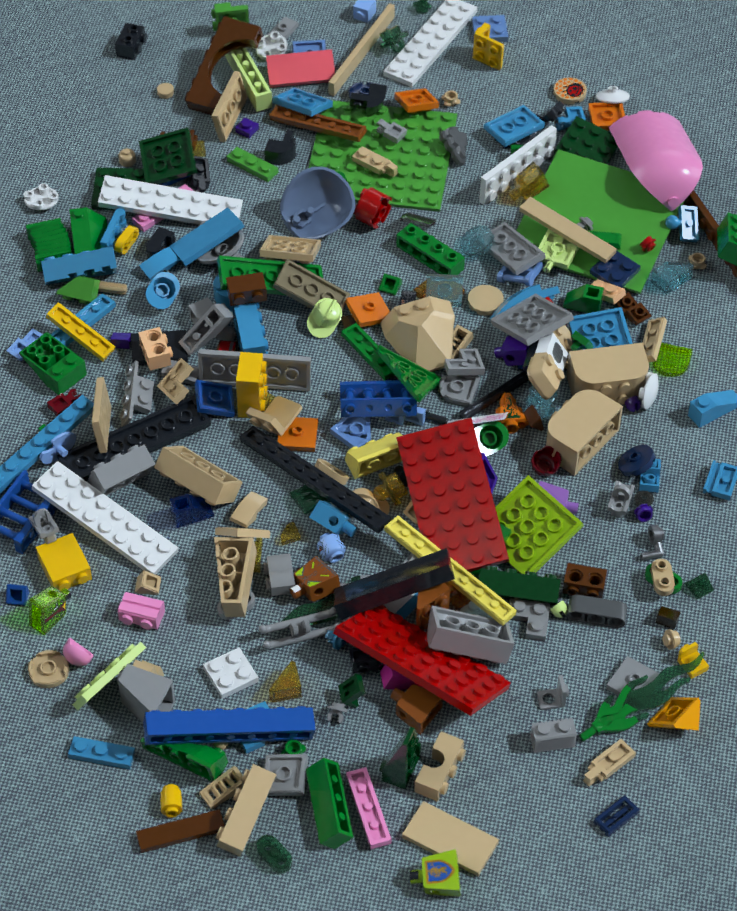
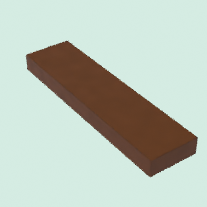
(179, 831)

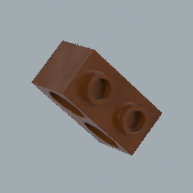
(589, 580)

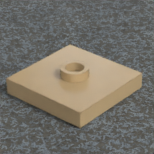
(242, 532)

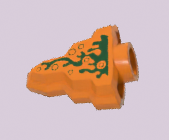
(515, 418)

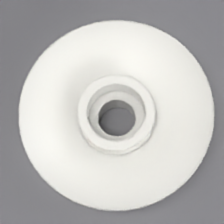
(612, 95)

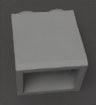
(145, 691)

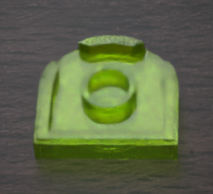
(672, 360)

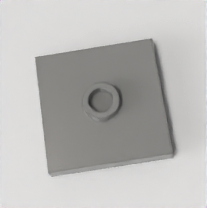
(627, 672)
(290, 773)

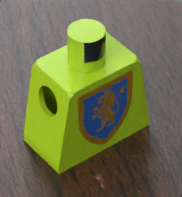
(439, 874)

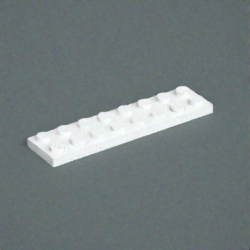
(430, 42)
(164, 201)
(105, 518)

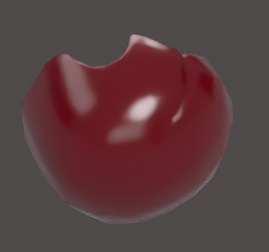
(544, 463)

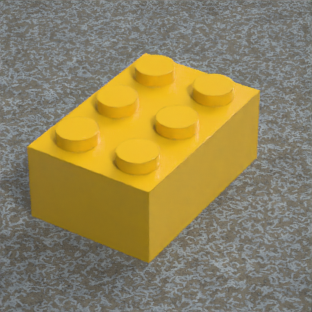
(251, 383)

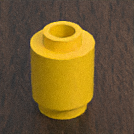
(171, 800)

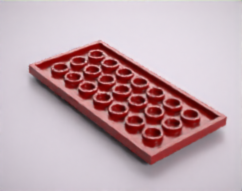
(453, 494)
(407, 651)

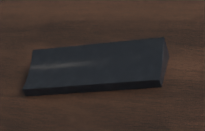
(393, 584)

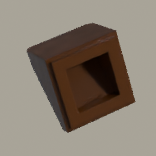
(533, 418)

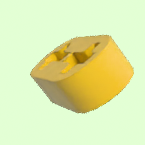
(126, 239)

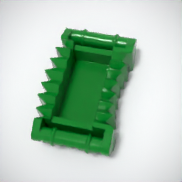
(48, 240)

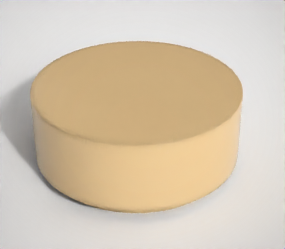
(165, 90)

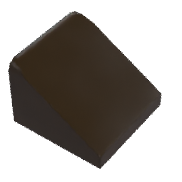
(668, 617)

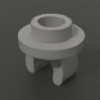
(585, 223)
(337, 708)

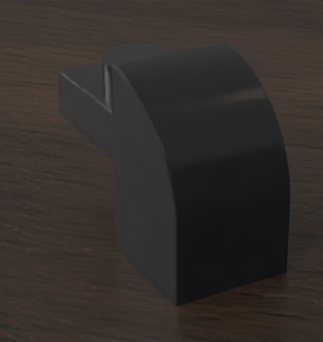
(372, 102)
(281, 152)

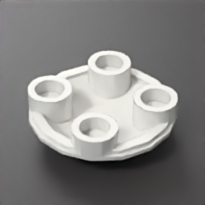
(271, 45)
(41, 197)
(649, 392)

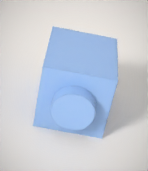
(364, 10)

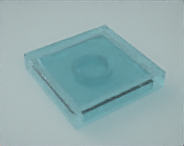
(445, 287)

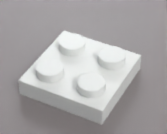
(230, 673)

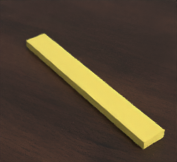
(463, 581)

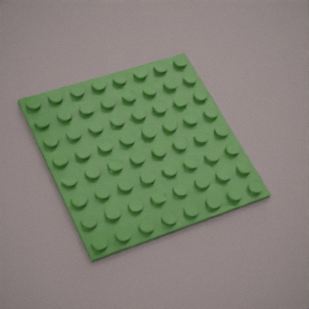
(419, 154)
(612, 202)

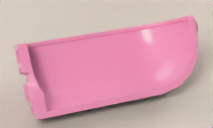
(659, 155)

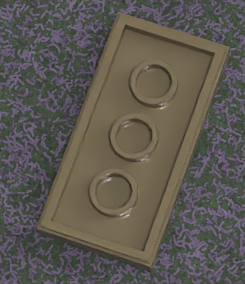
(306, 286)

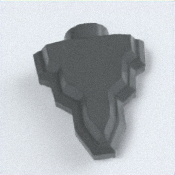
(455, 144)

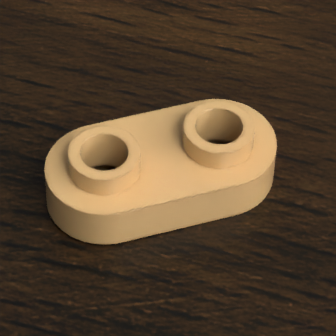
(332, 471)
(662, 575)

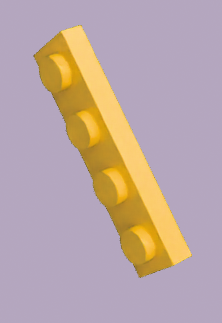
(80, 331)

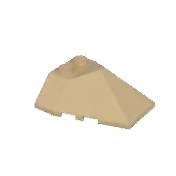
(421, 331)

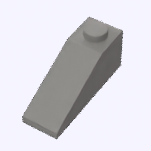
(206, 328)

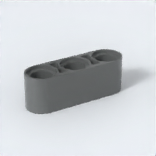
(597, 611)

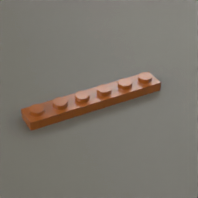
(319, 123)

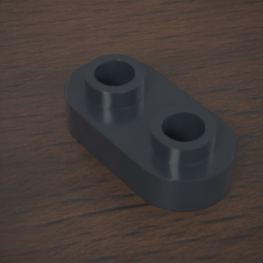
(554, 113)

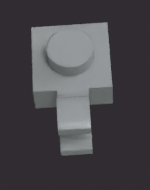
(391, 131)

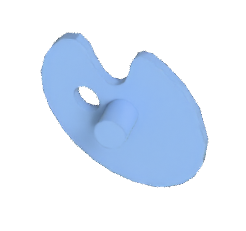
(61, 445)

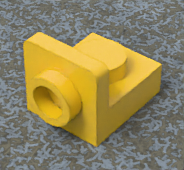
(688, 654)

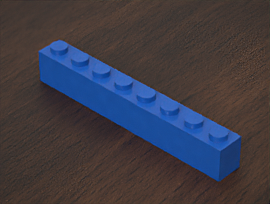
(228, 725)

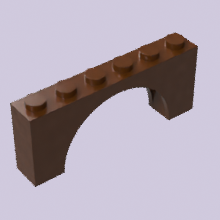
(230, 36)

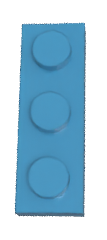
(101, 752)

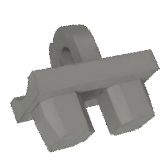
(620, 499)
(44, 525)

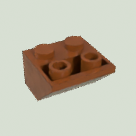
(433, 596)

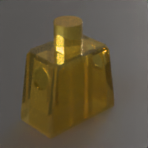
(529, 182)

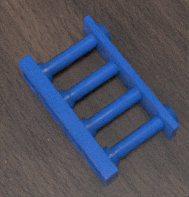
(376, 399)
(28, 533)

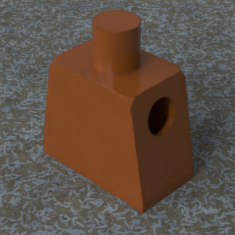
(416, 706)

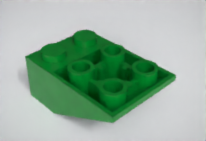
(54, 363)

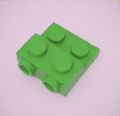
(225, 9)

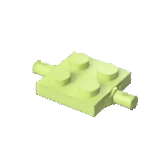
(557, 250)

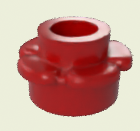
(648, 244)

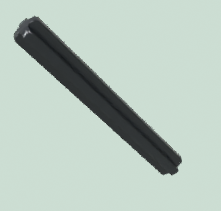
(494, 395)

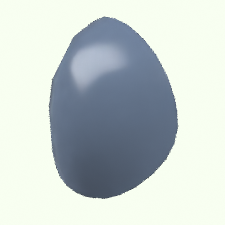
(316, 203)

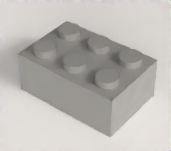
(122, 470)

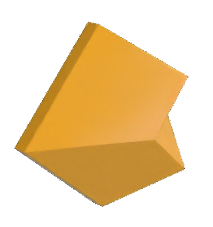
(679, 714)

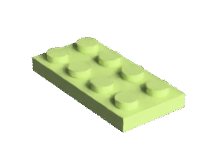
(107, 675)

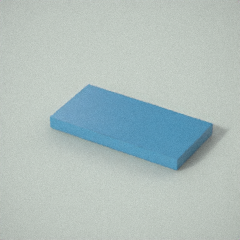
(207, 236)

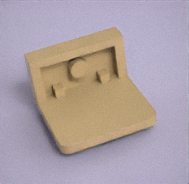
(277, 416)

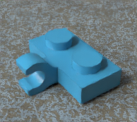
(570, 113)

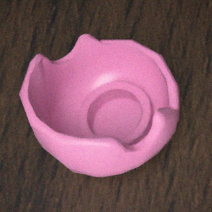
(76, 653)

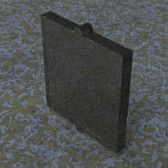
(418, 219)

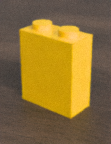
(64, 562)

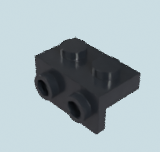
(363, 662)

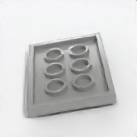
(532, 319)

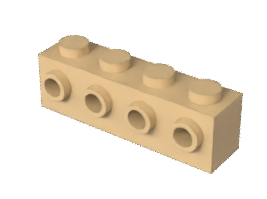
(246, 809)

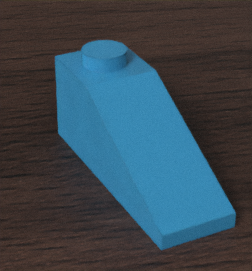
(711, 406)

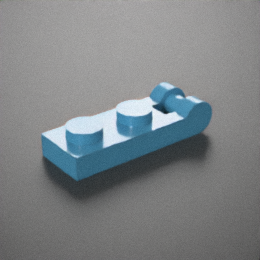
(114, 228)

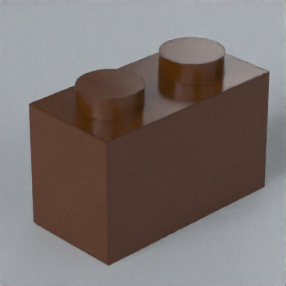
(246, 289)

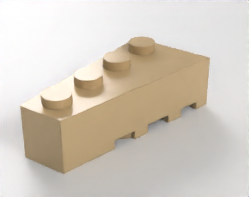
(235, 569)

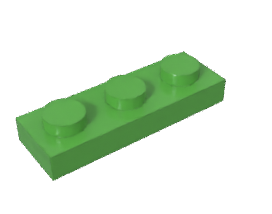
(252, 164)

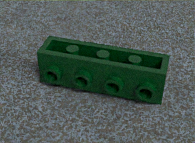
(525, 586)

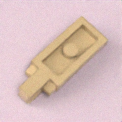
(374, 162)
(609, 762)

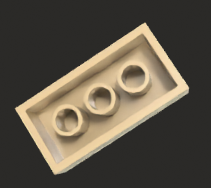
(198, 475)

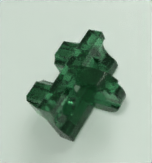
(392, 37)

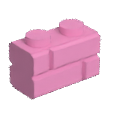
(141, 611)

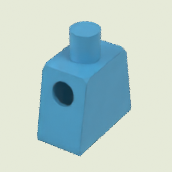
(327, 516)

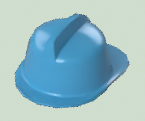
(162, 290)

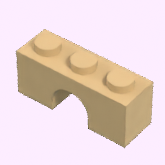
(434, 781)

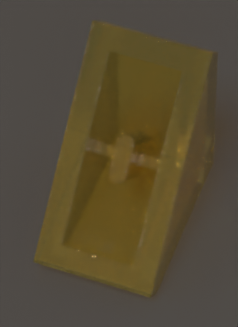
(287, 685)

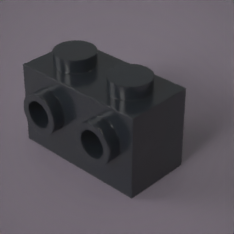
(130, 41)

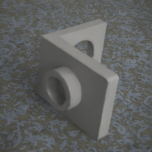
(559, 695)

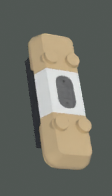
(547, 361)

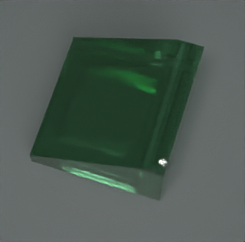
(699, 585)

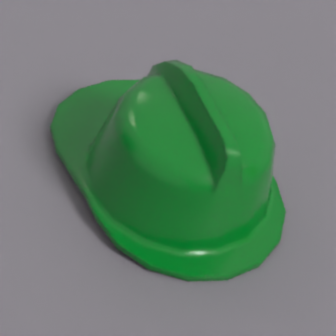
(491, 437)

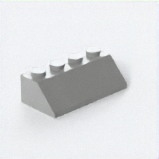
(469, 635)

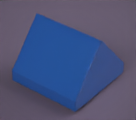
(17, 594)

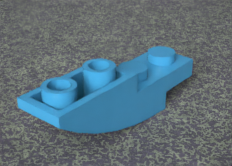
(524, 294)

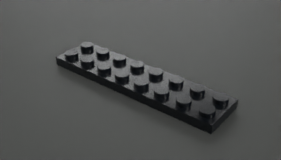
(152, 431)

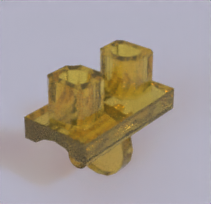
(390, 488)

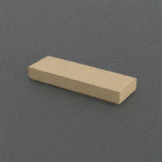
(653, 337)

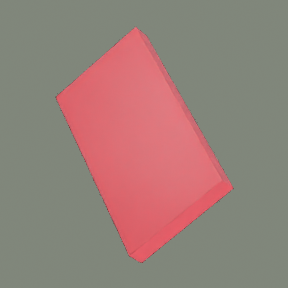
(300, 68)

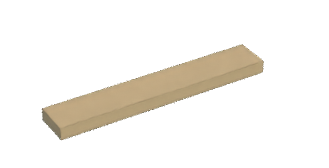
(567, 229)

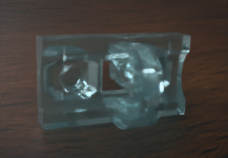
(547, 407)

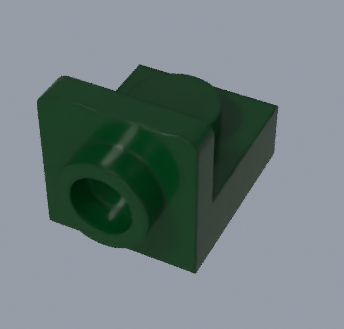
(351, 690)

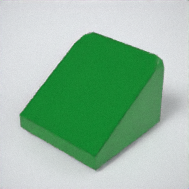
(390, 284)

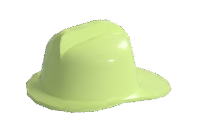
(324, 318)

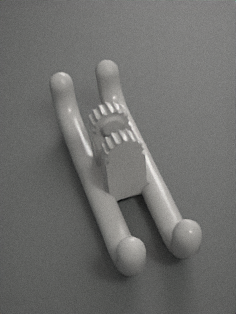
(299, 629)

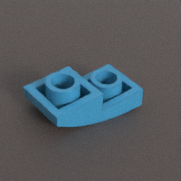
(159, 262)
(650, 479)

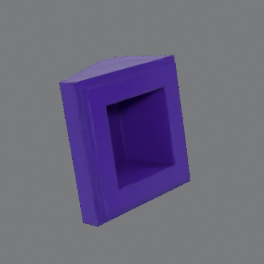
(121, 340)

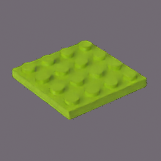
(537, 525)

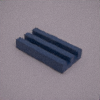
(604, 826)

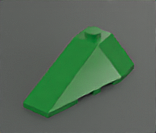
(87, 229)
(198, 759)

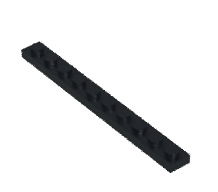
(315, 479)

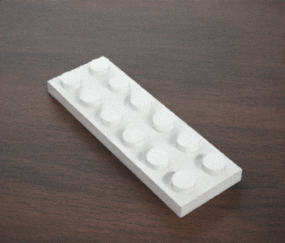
(502, 175)

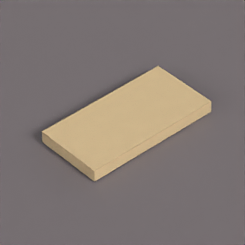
(229, 106)
(101, 415)
(442, 832)

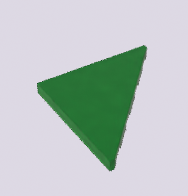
(414, 377)

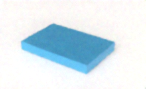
(302, 101)
(514, 125)

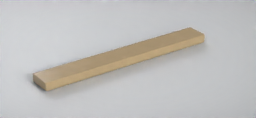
(361, 49)

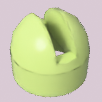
(558, 608)

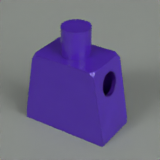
(512, 351)

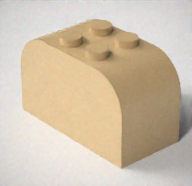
(609, 370)
(583, 428)

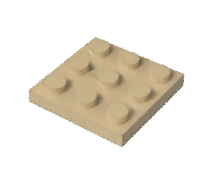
(290, 248)

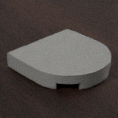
(459, 389)

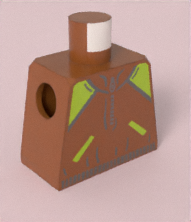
(314, 580)

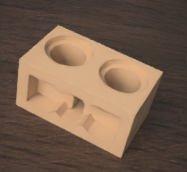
(155, 348)

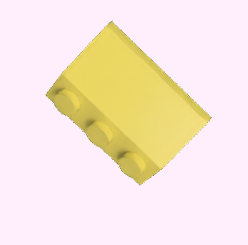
(373, 455)

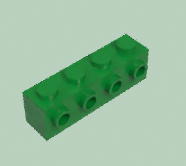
(430, 251)
(329, 803)

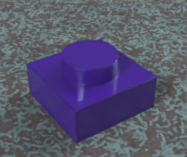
(247, 128)

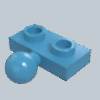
(687, 223)

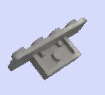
(137, 394)

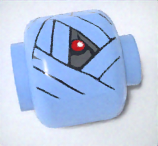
(331, 547)

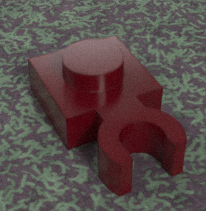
(61, 402)

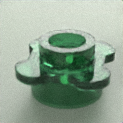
(422, 6)

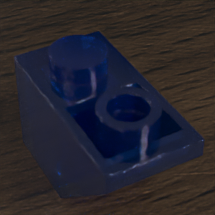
(189, 509)

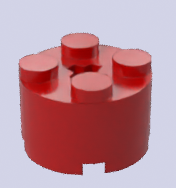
(372, 207)

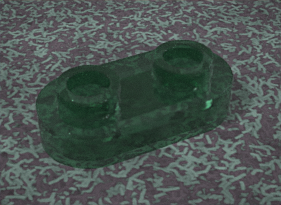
(276, 854)

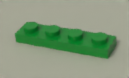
(367, 349)

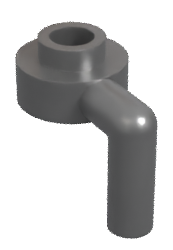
(655, 537)

